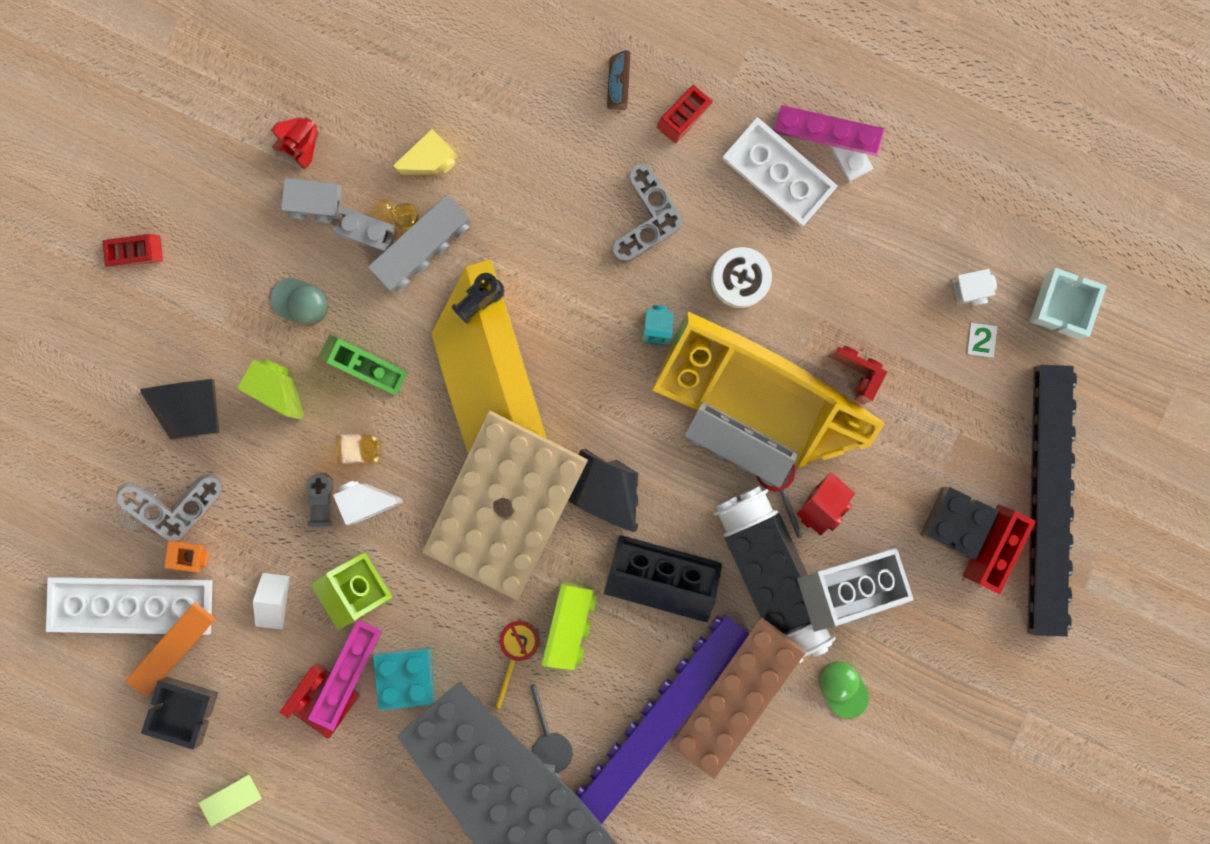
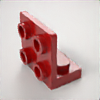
(872, 369)
(306, 695)

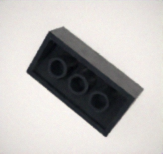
(663, 578)

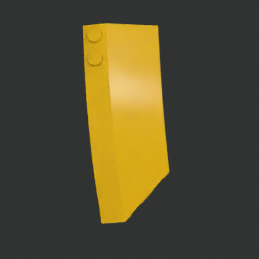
(483, 363)
(762, 392)

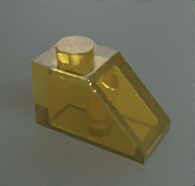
(358, 449)

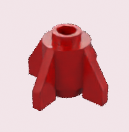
(296, 138)

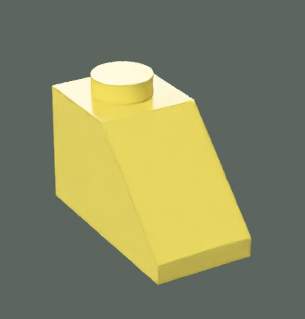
(427, 157)

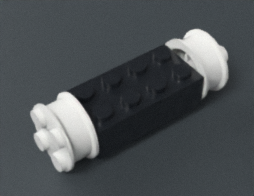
(770, 567)

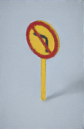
(518, 642)

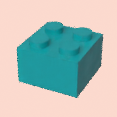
(404, 678)

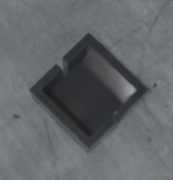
(959, 521)
(182, 714)

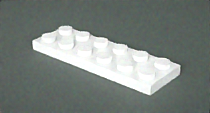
(122, 604)

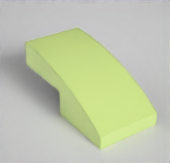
(229, 800)

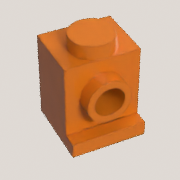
(177, 556)

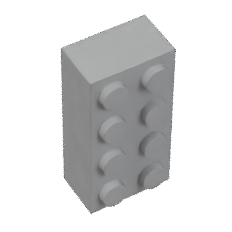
(855, 589)

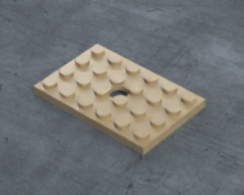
(514, 466)

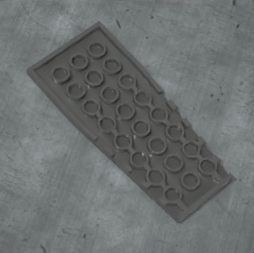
(493, 779)

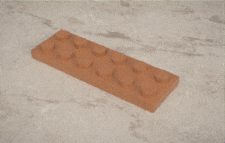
(738, 698)

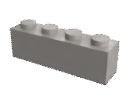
(420, 244)
(741, 445)

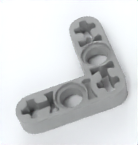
(657, 213)
(174, 515)

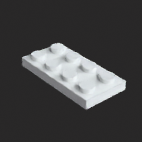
(779, 172)

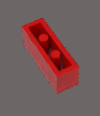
(1000, 549)

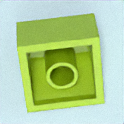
(351, 590)

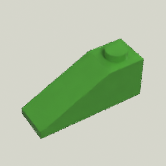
(362, 365)

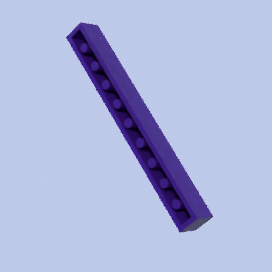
(662, 717)

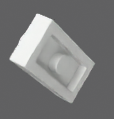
(852, 163)

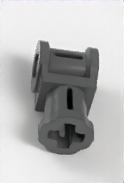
(319, 501)

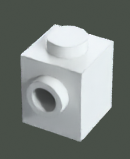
(974, 287)

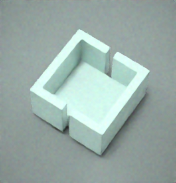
(1067, 306)

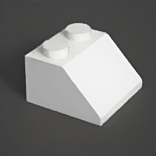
(363, 501)

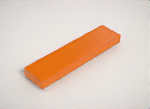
(170, 649)

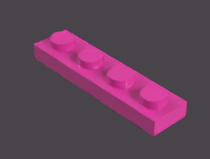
(829, 130)
(345, 675)

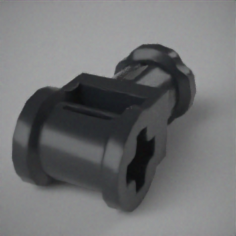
(479, 297)

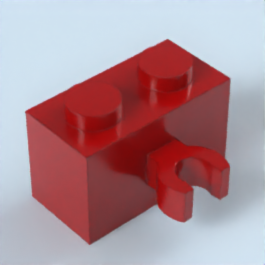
(826, 504)

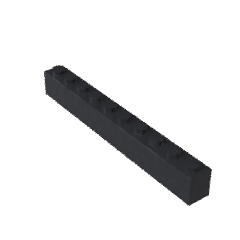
(1051, 500)

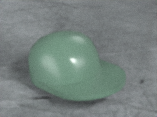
(299, 301)

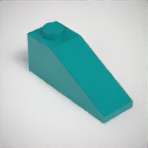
(658, 326)

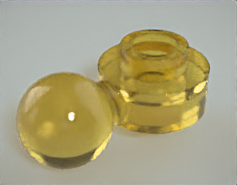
(403, 215)

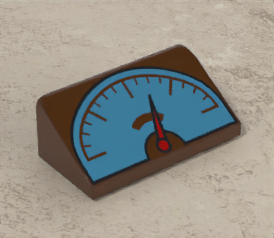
(618, 81)

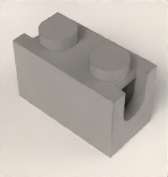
(311, 200)
(365, 230)

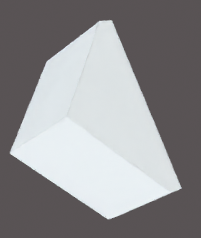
(271, 601)

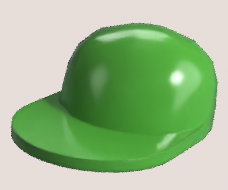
(843, 689)

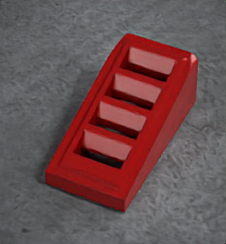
(675, 128)
(149, 248)

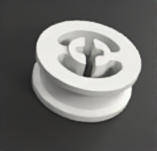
(749, 258)

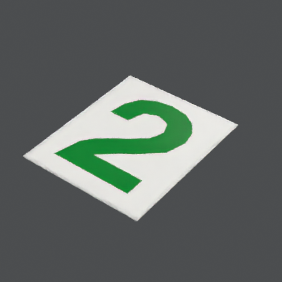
(982, 340)

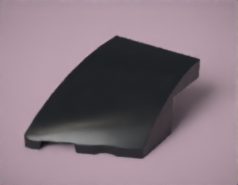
(184, 408)
(607, 491)

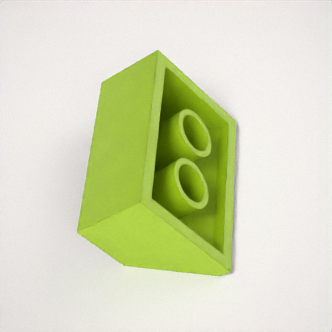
(273, 387)
(569, 626)

